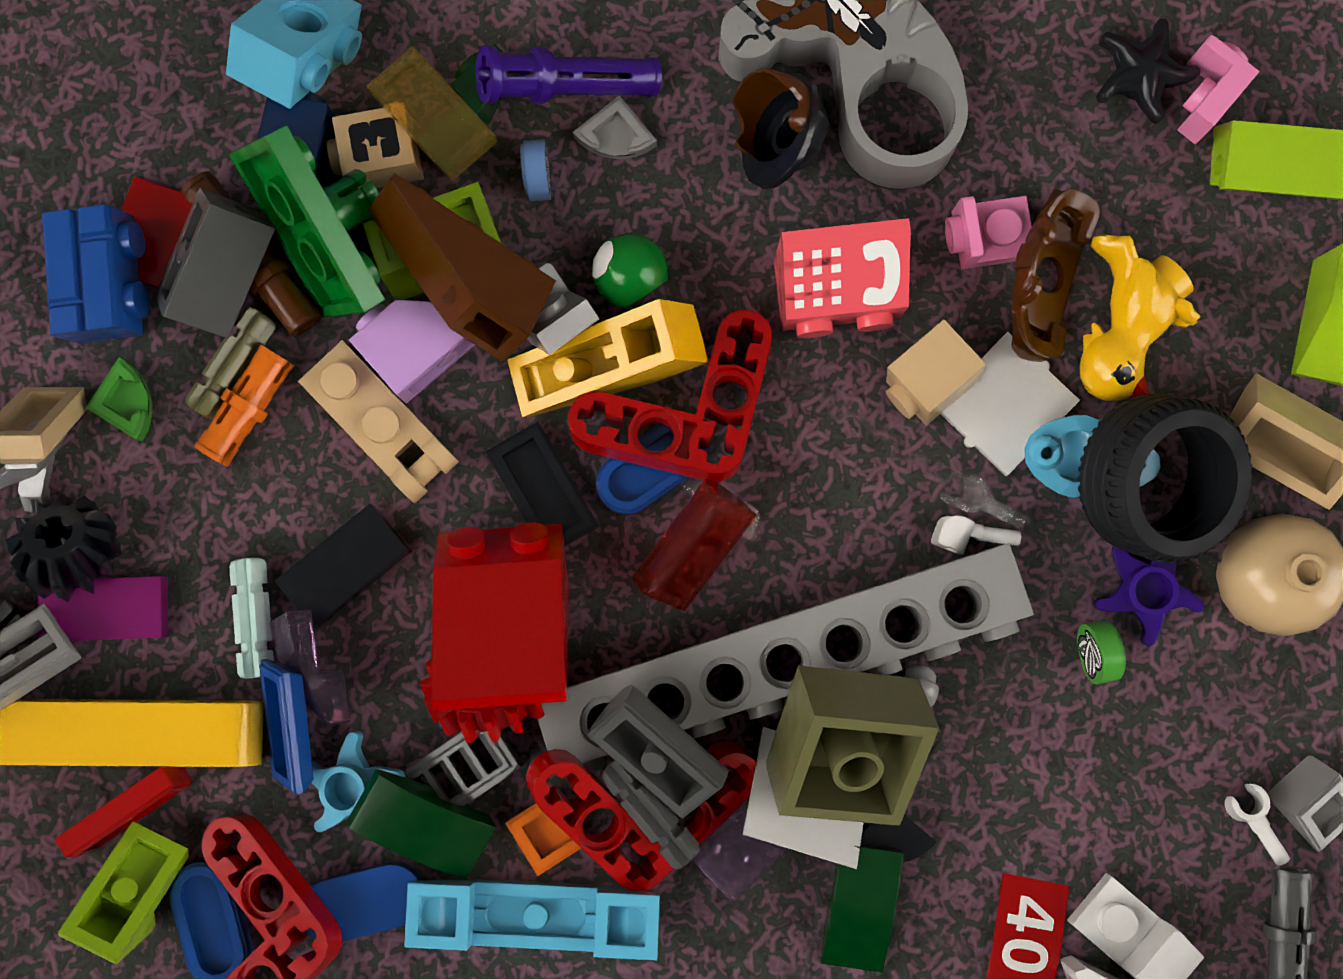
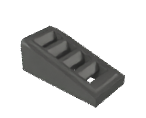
(501, 751)

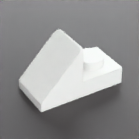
(1133, 934)

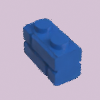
(94, 274)

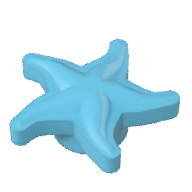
(344, 783)

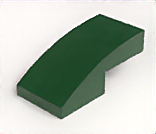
(417, 825)
(862, 910)

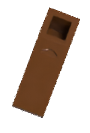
(465, 273)

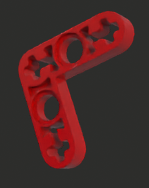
(688, 429)
(594, 795)
(279, 927)

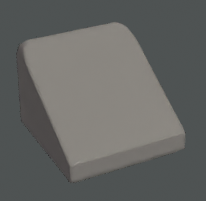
(1311, 801)

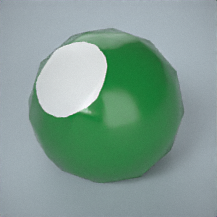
(628, 269)

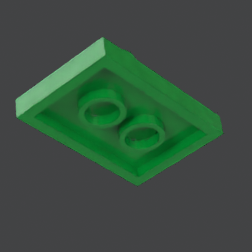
(313, 220)

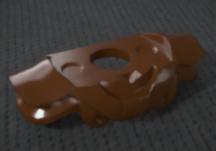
(1057, 235)

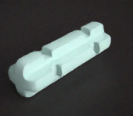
(250, 615)

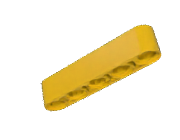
(132, 733)

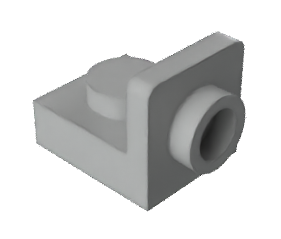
(562, 315)

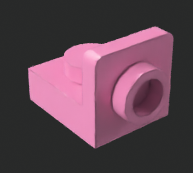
(1225, 78)
(987, 230)

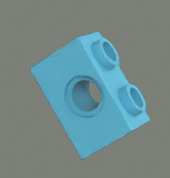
(292, 45)

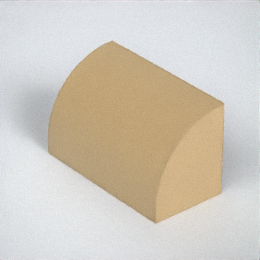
(1292, 440)

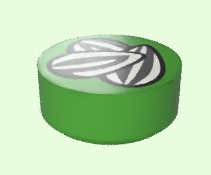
(1101, 651)

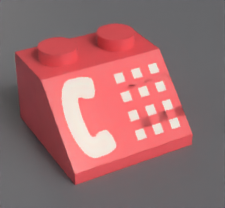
(843, 277)

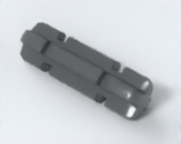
(651, 816)

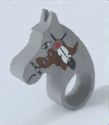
(864, 48)

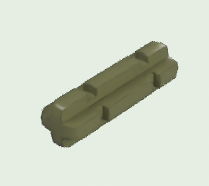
(230, 361)

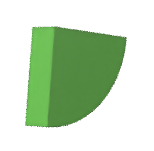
(124, 400)

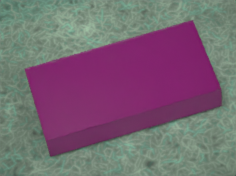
(115, 611)

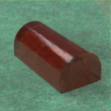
(693, 545)

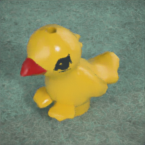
(1142, 307)

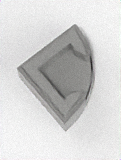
(615, 132)

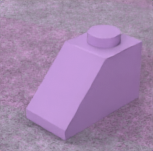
(408, 345)

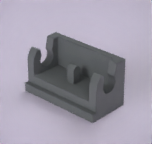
(213, 263)

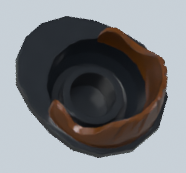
(779, 124)

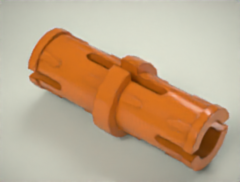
(243, 406)

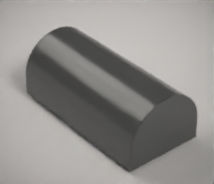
(657, 752)

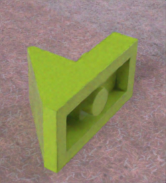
(122, 897)

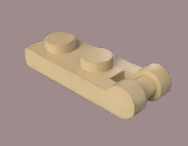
(376, 419)

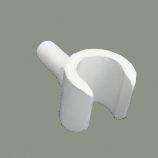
(954, 533)
(1258, 822)

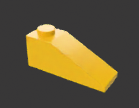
(611, 357)

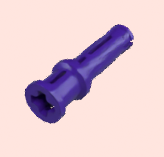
(540, 71)

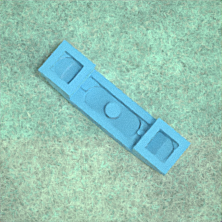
(532, 916)

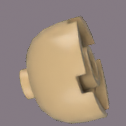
(1282, 574)

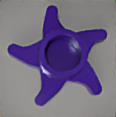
(1148, 592)

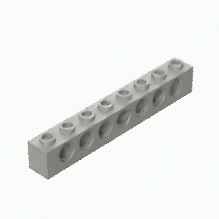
(987, 576)

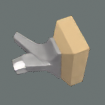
(32, 433)

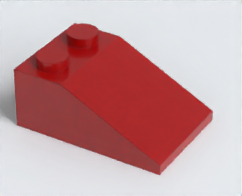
(499, 617)

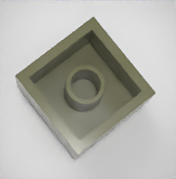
(850, 746)

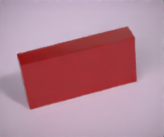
(122, 810)

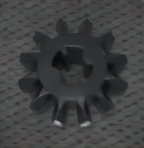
(63, 547)

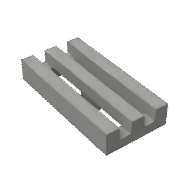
(42, 669)

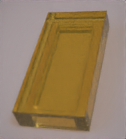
(432, 113)

